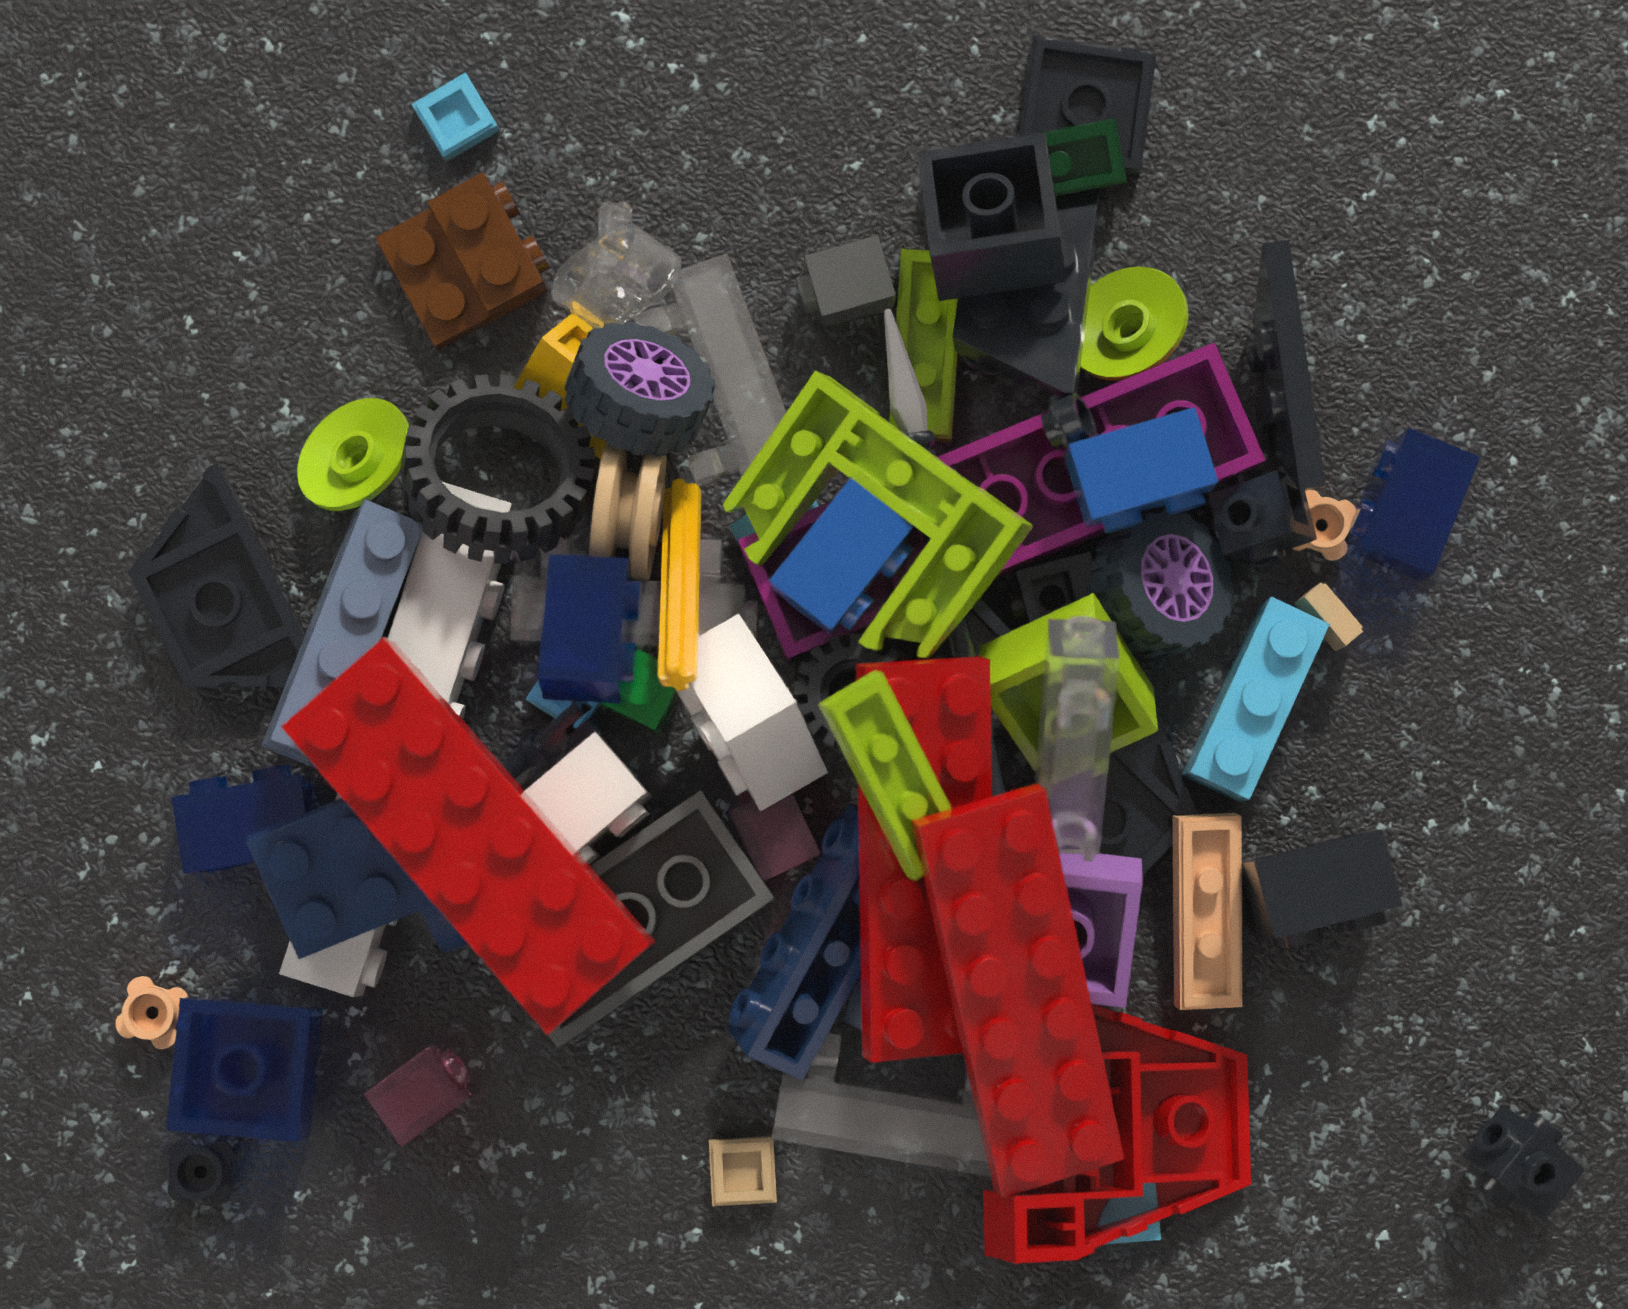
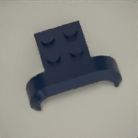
(338, 881)

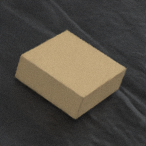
(1325, 605)
(742, 1171)

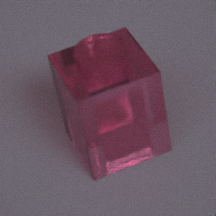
(775, 836)
(420, 1093)

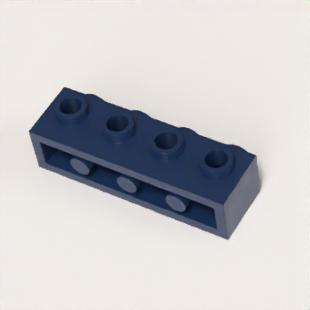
(808, 963)

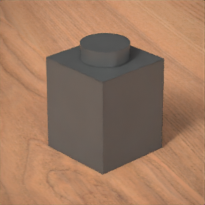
(846, 282)

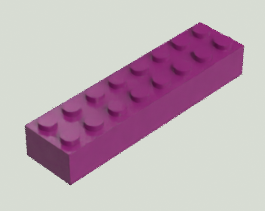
(1034, 480)

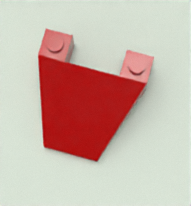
(1179, 1126)

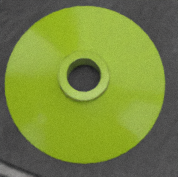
(1130, 302)
(352, 454)

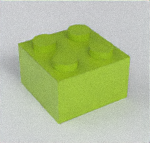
(1018, 680)

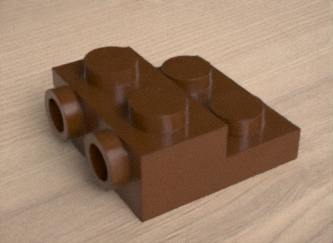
(464, 260)

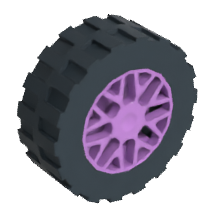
(639, 389)
(1163, 583)

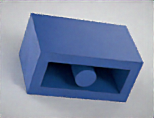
(1141, 470)
(843, 558)

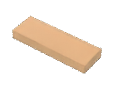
(1207, 911)

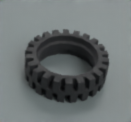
(507, 409)

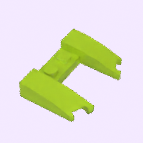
(838, 431)

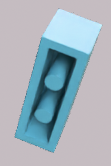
(1255, 700)

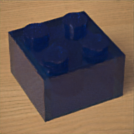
(244, 1068)

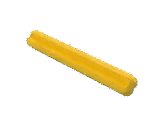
(680, 585)

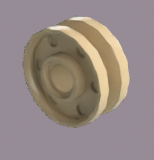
(628, 510)

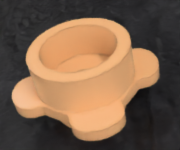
(1338, 519)
(134, 1015)

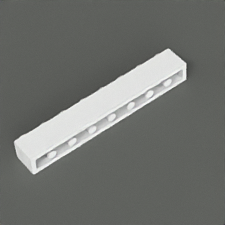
(439, 633)

